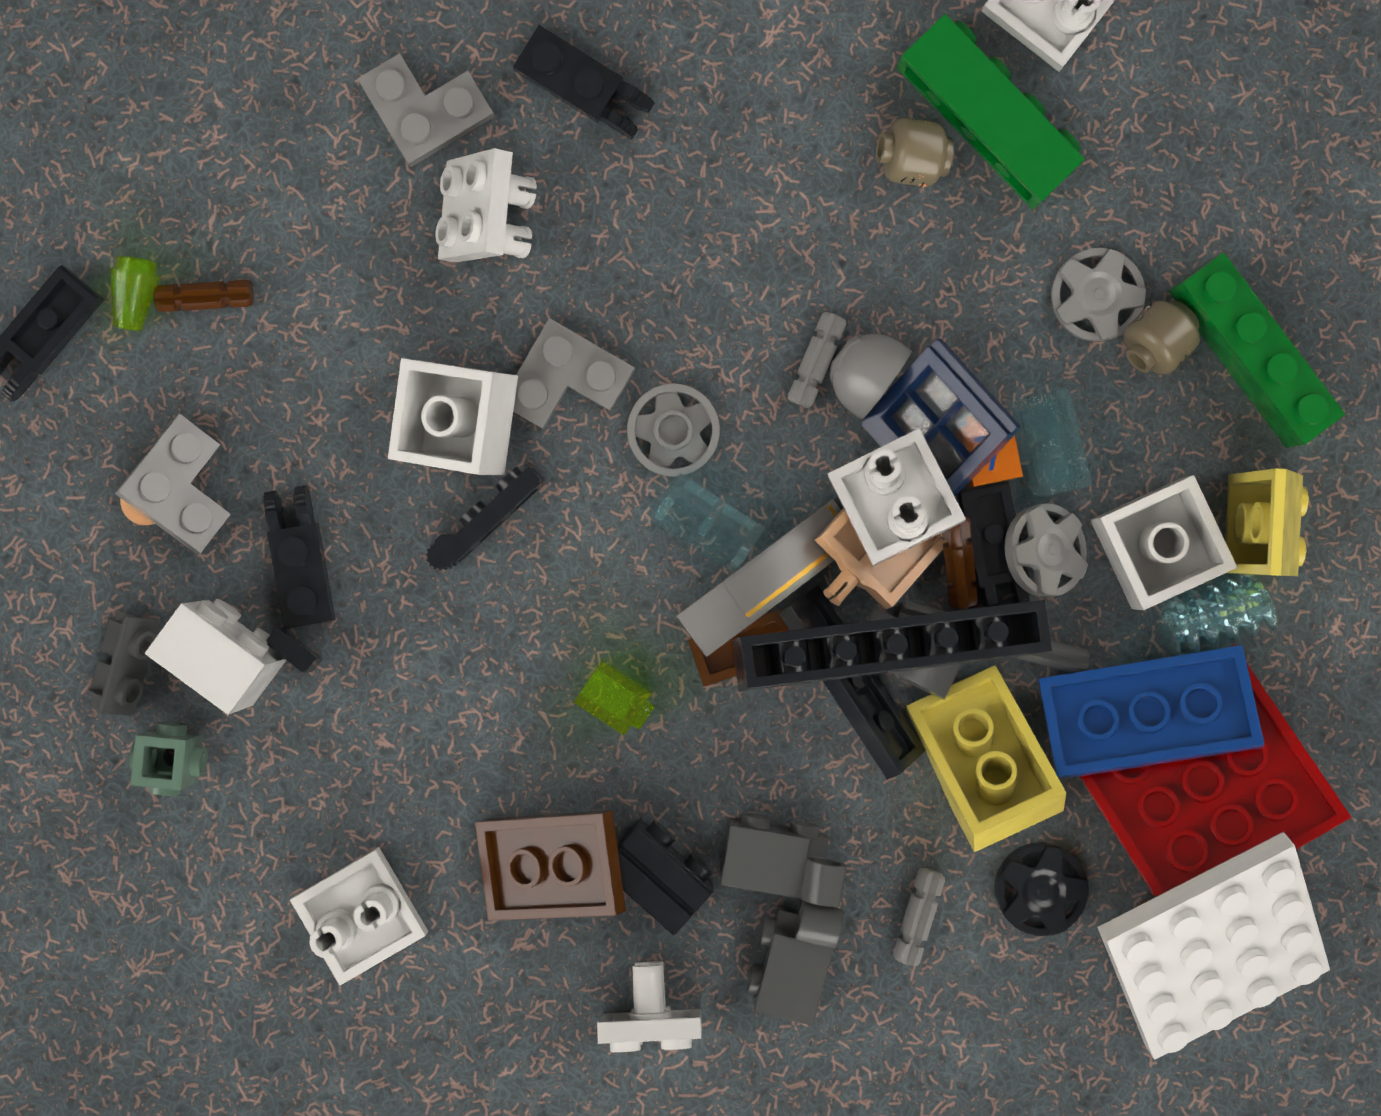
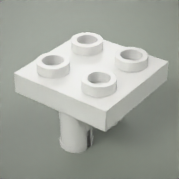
(1048, 26)
(476, 207)
(896, 497)
(358, 916)
(650, 1016)

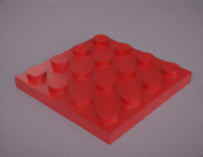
(1210, 808)

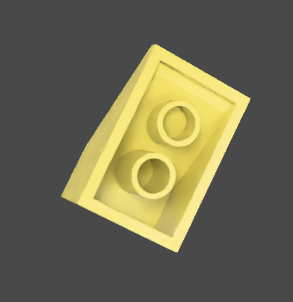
(1266, 521)
(987, 759)

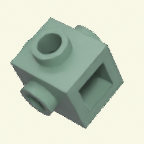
(151, 763)

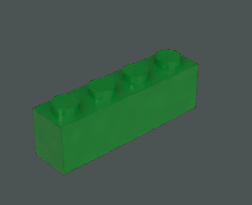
(990, 110)
(1257, 352)

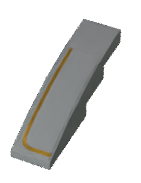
(759, 583)

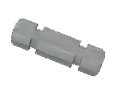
(816, 359)
(919, 917)

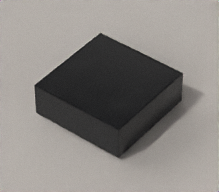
(293, 650)

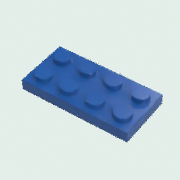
(1151, 712)

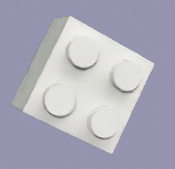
(452, 417)
(1163, 543)
(216, 654)

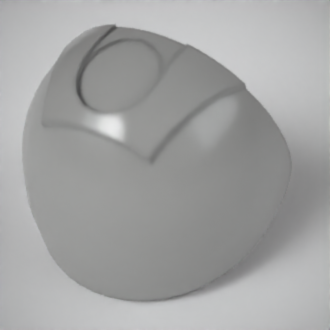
(866, 370)

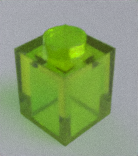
(616, 698)

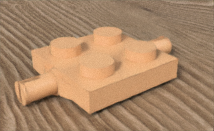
(884, 581)

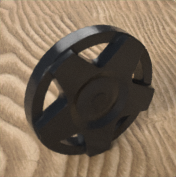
(1041, 889)

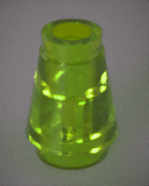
(132, 291)

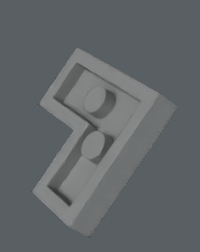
(422, 122)
(564, 361)
(163, 490)

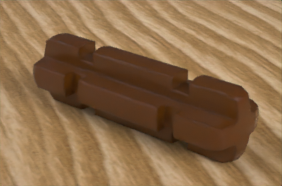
(203, 295)
(960, 566)

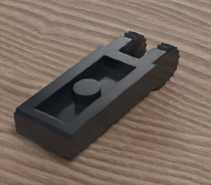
(579, 80)
(45, 328)
(990, 514)
(484, 520)
(298, 562)

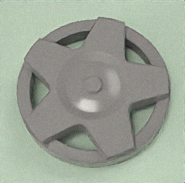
(1098, 294)
(673, 430)
(1048, 550)

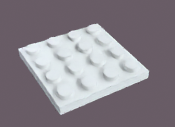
(1217, 946)

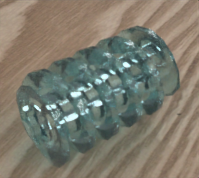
(1215, 612)

